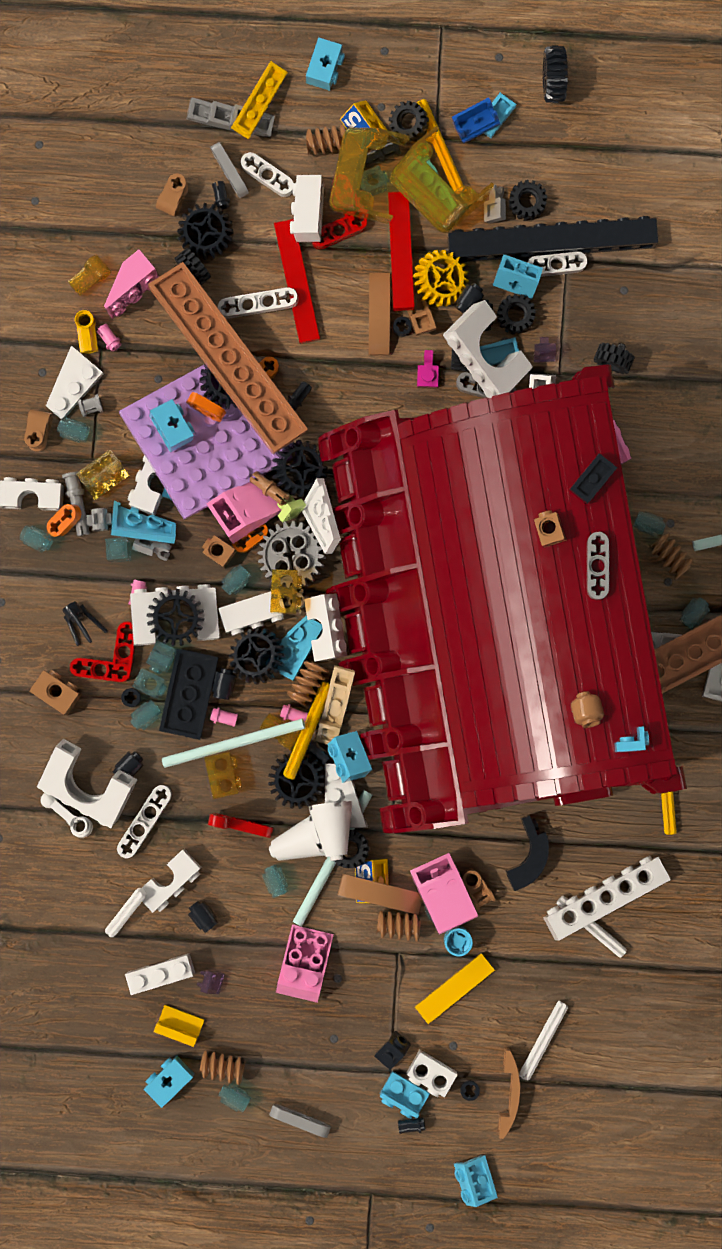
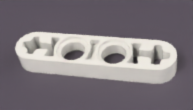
(257, 299)
(144, 821)

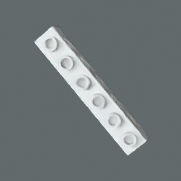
(655, 877)

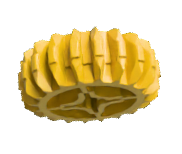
(434, 272)

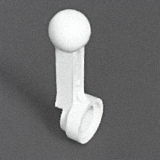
(49, 801)

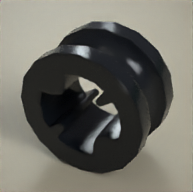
(407, 323)
(126, 693)
(463, 1090)

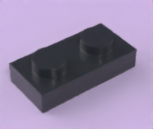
(593, 478)

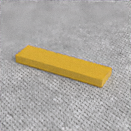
(259, 100)
(454, 988)

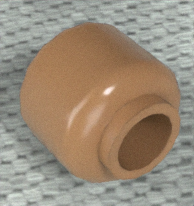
(587, 710)

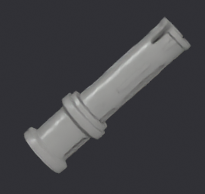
(75, 494)

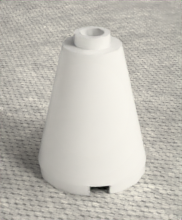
(332, 827)
(297, 842)

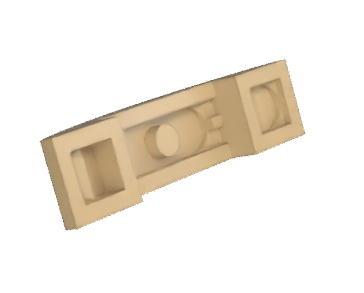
(335, 704)

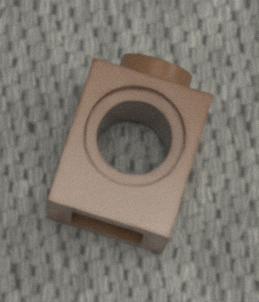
(549, 539)
(222, 560)

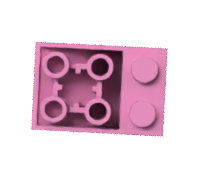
(130, 283)
(242, 510)
(444, 893)
(304, 963)

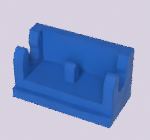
(475, 120)

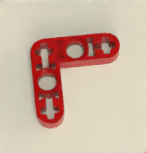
(350, 230)
(118, 662)
(225, 822)

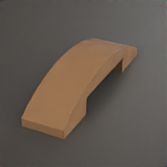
(379, 313)
(421, 315)
(380, 894)
(507, 1119)

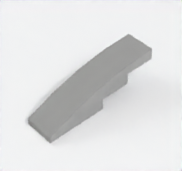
(224, 115)

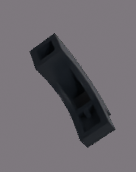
(534, 863)

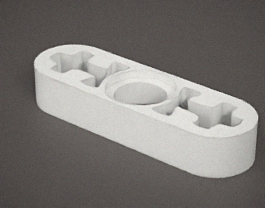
(251, 170)
(571, 267)

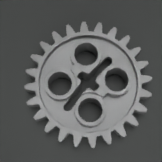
(309, 550)

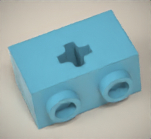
(324, 52)
(517, 276)
(172, 437)
(349, 757)
(162, 1092)

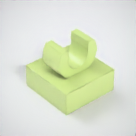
(291, 509)

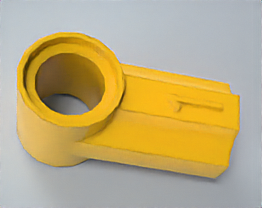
(86, 334)

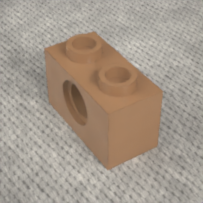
(43, 689)

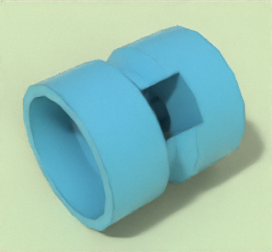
(458, 941)

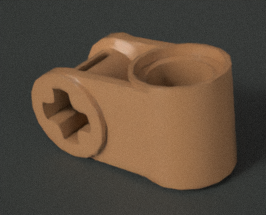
(171, 198)
(38, 426)
(477, 890)

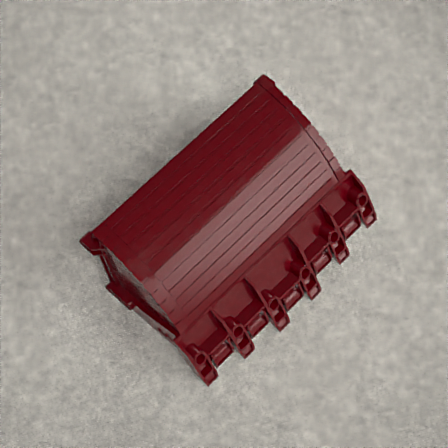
(480, 625)

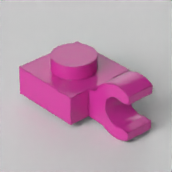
(427, 374)

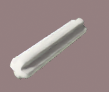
(125, 912)

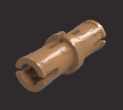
(269, 488)

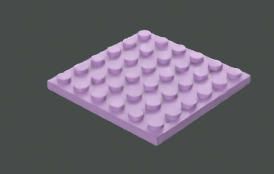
(216, 458)

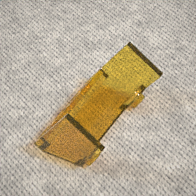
(345, 190)
(429, 192)

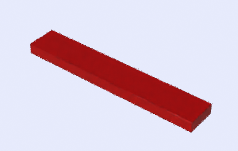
(401, 252)
(297, 280)

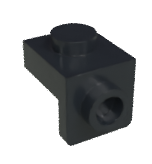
(393, 1050)

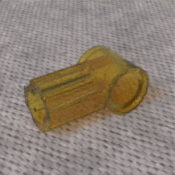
(94, 271)
(287, 740)

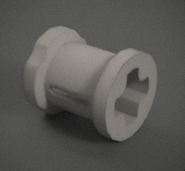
(90, 405)

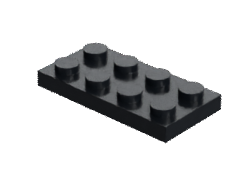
(188, 694)

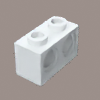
(435, 1069)

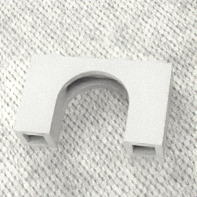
(465, 339)
(142, 599)
(59, 783)

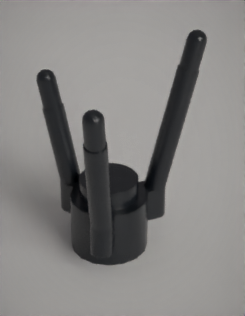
(74, 614)

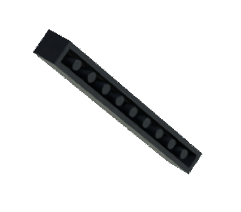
(555, 239)

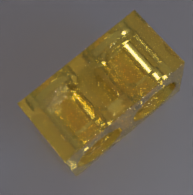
(102, 474)
(279, 592)
(216, 776)

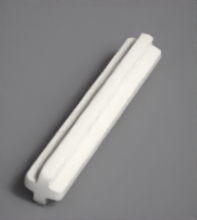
(598, 932)
(543, 1040)

